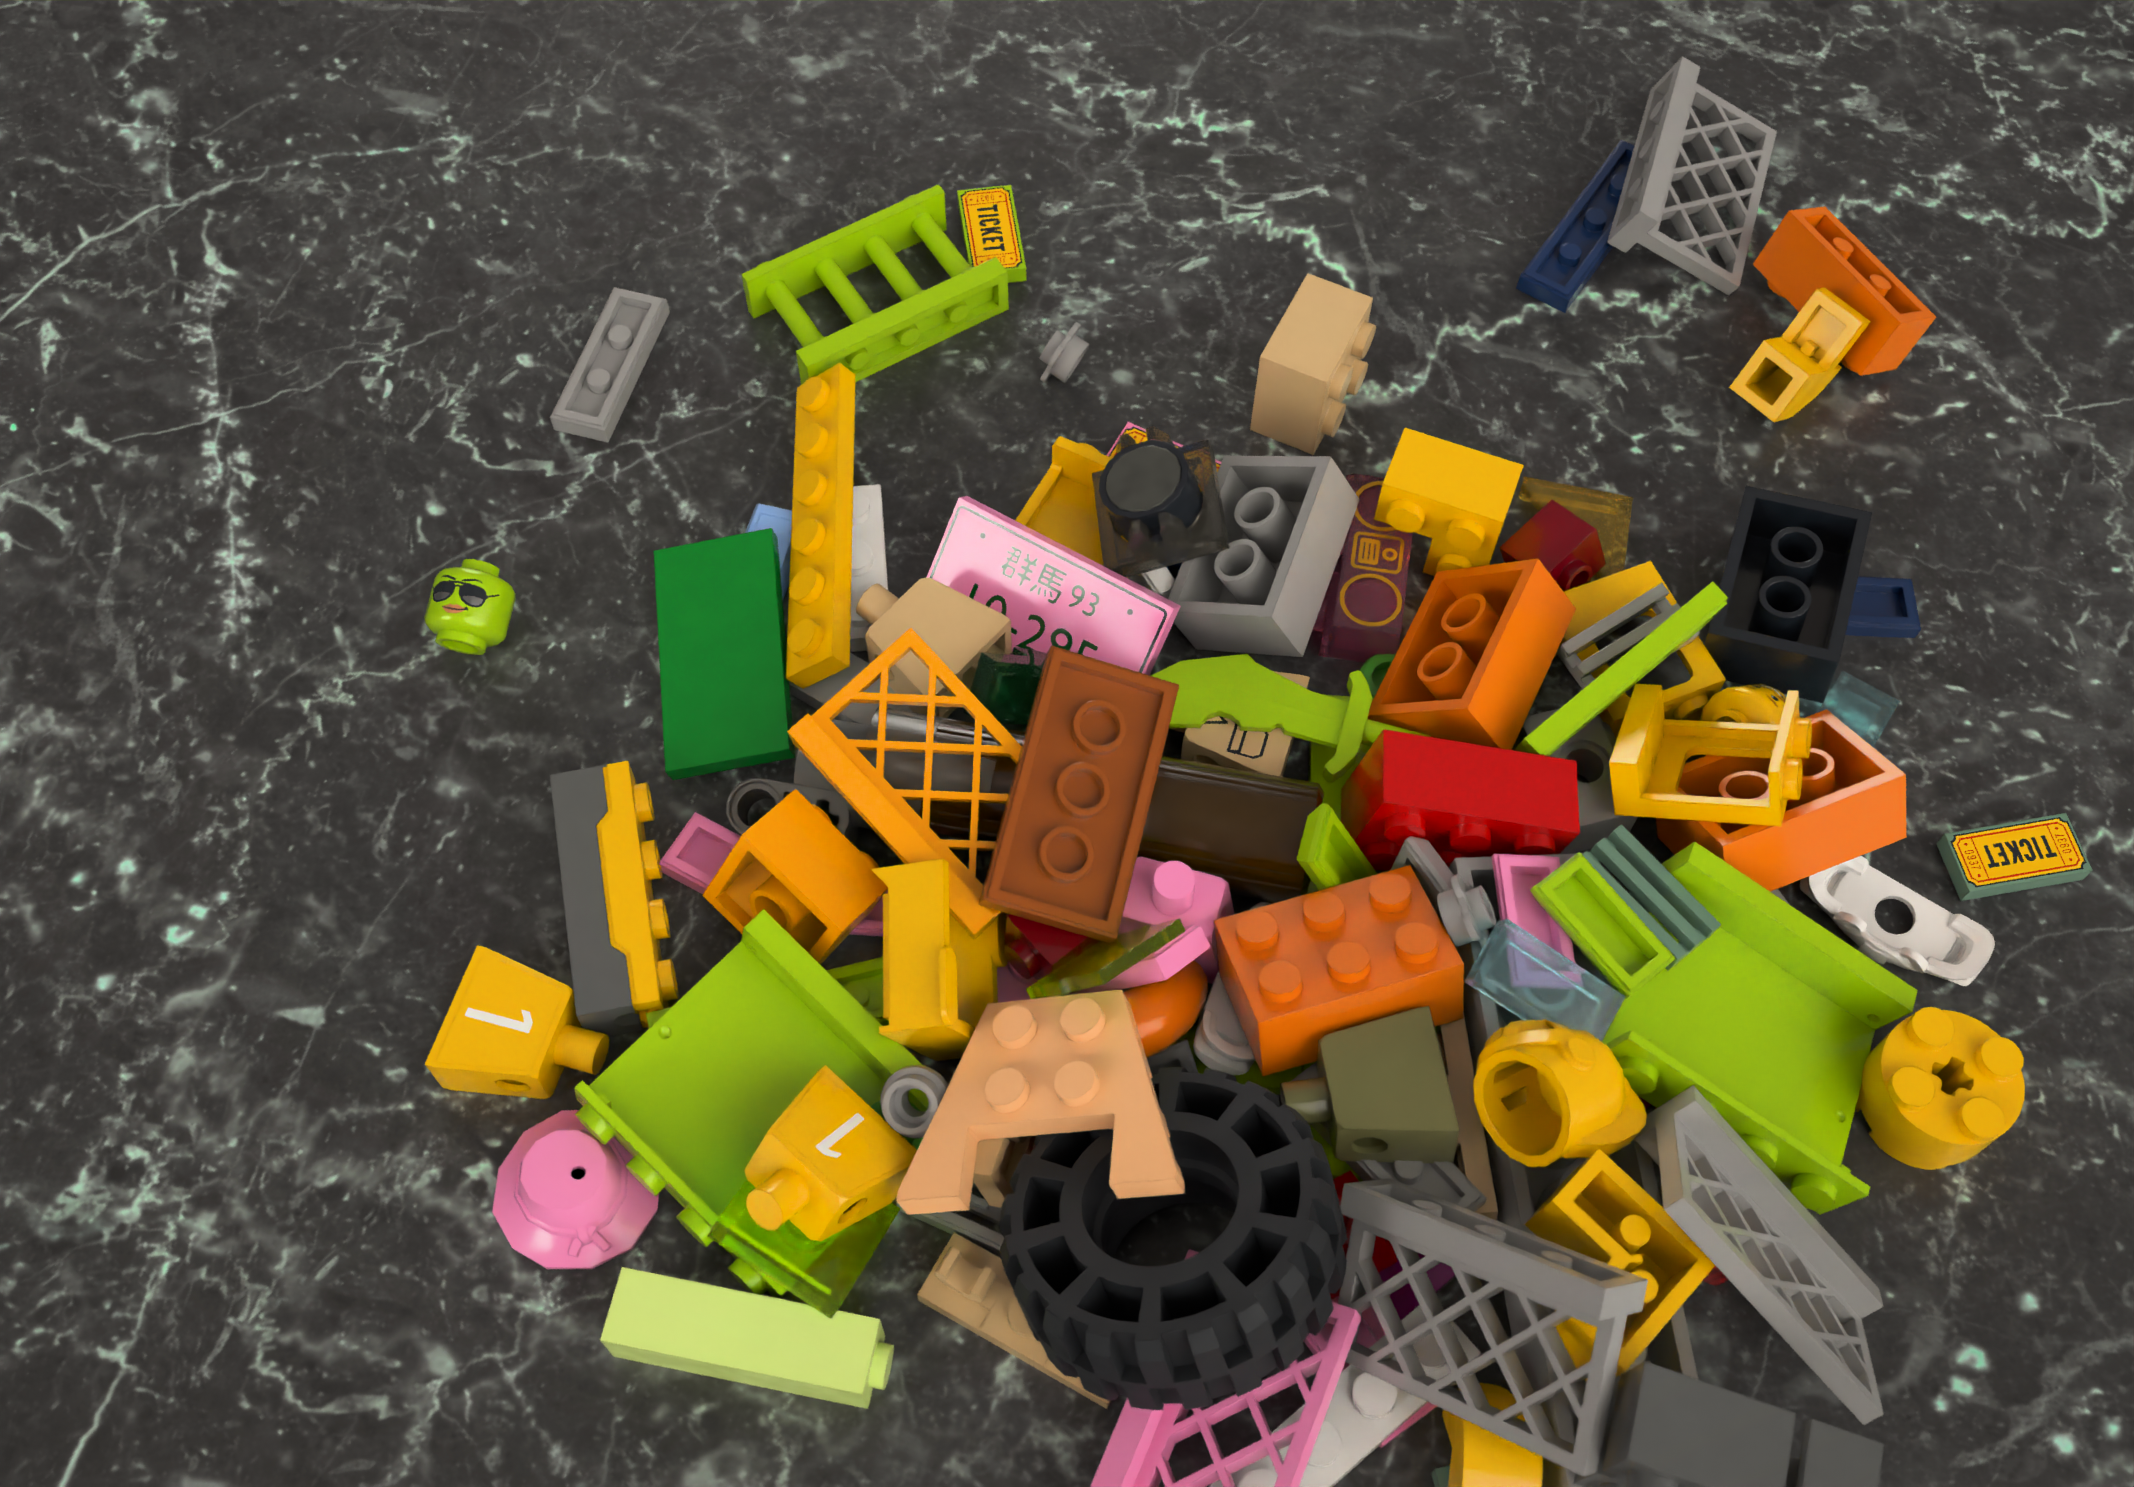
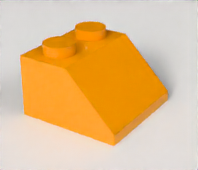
(800, 875)

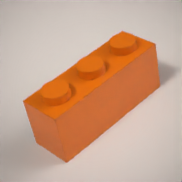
(1818, 252)

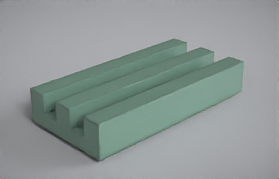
(1653, 891)

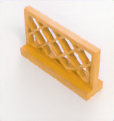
(886, 807)

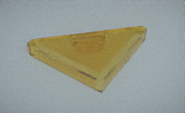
(1602, 510)

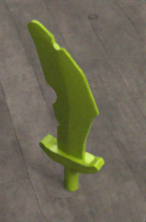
(1265, 701)

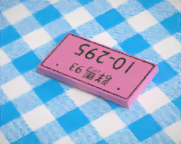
(1051, 590)

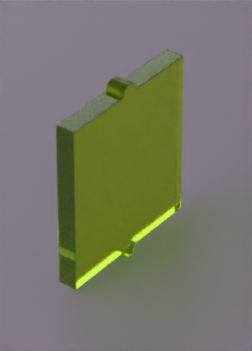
(1106, 960)

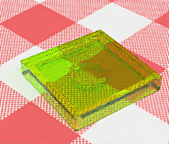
(808, 1268)

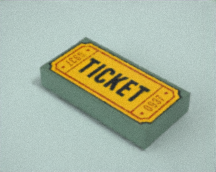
(2013, 856)

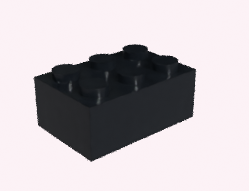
(1787, 592)

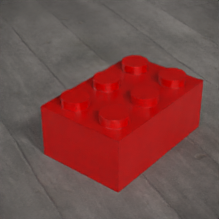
(1458, 799)

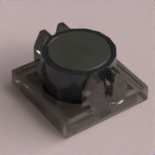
(1157, 505)

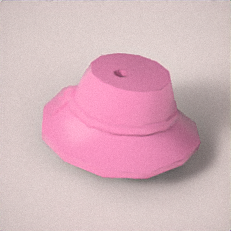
(563, 1218)

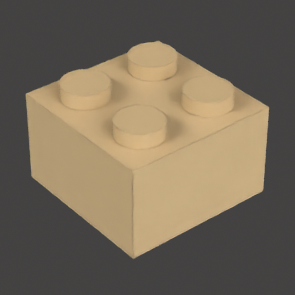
(1312, 364)

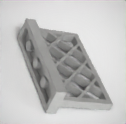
(1660, 159)
(1766, 1244)
(1509, 1260)

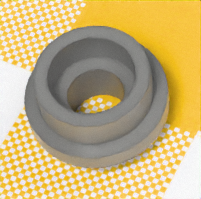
(895, 1101)

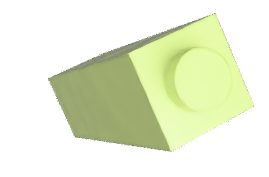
(746, 1338)

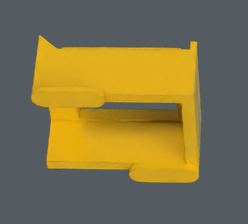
(932, 968)

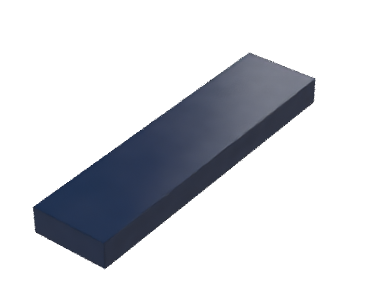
(1580, 238)

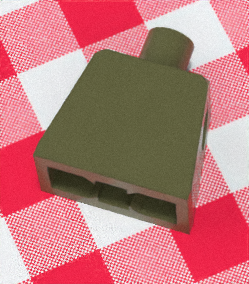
(1381, 1092)

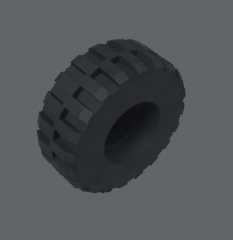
(1202, 1321)

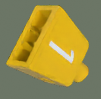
(511, 1032)
(826, 1162)

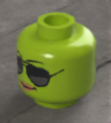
(470, 607)

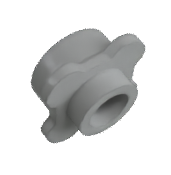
(1063, 354)
(1466, 912)

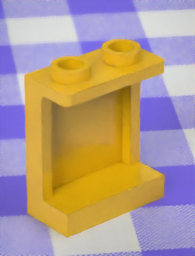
(1065, 499)

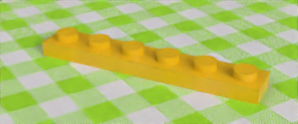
(821, 528)

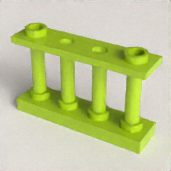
(899, 330)

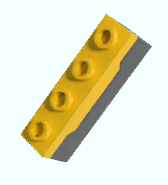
(610, 898)

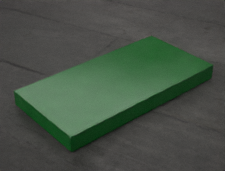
(722, 654)

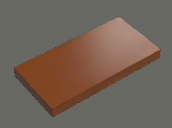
(1080, 795)

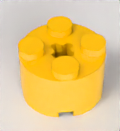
(1940, 1088)

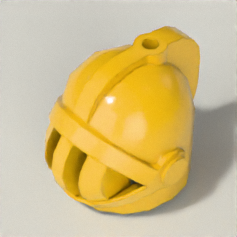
(1553, 1094)

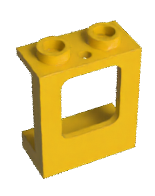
(1610, 593)
(1654, 751)

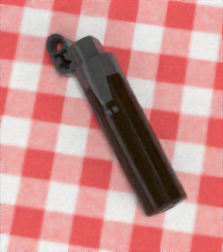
(1199, 813)

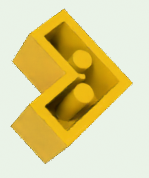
(1449, 496)
(1620, 1224)

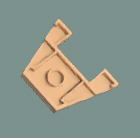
(1045, 1072)

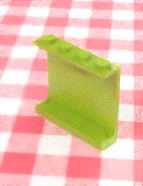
(1764, 1026)
(726, 1066)

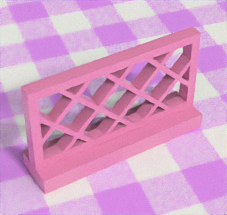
(1146, 1438)

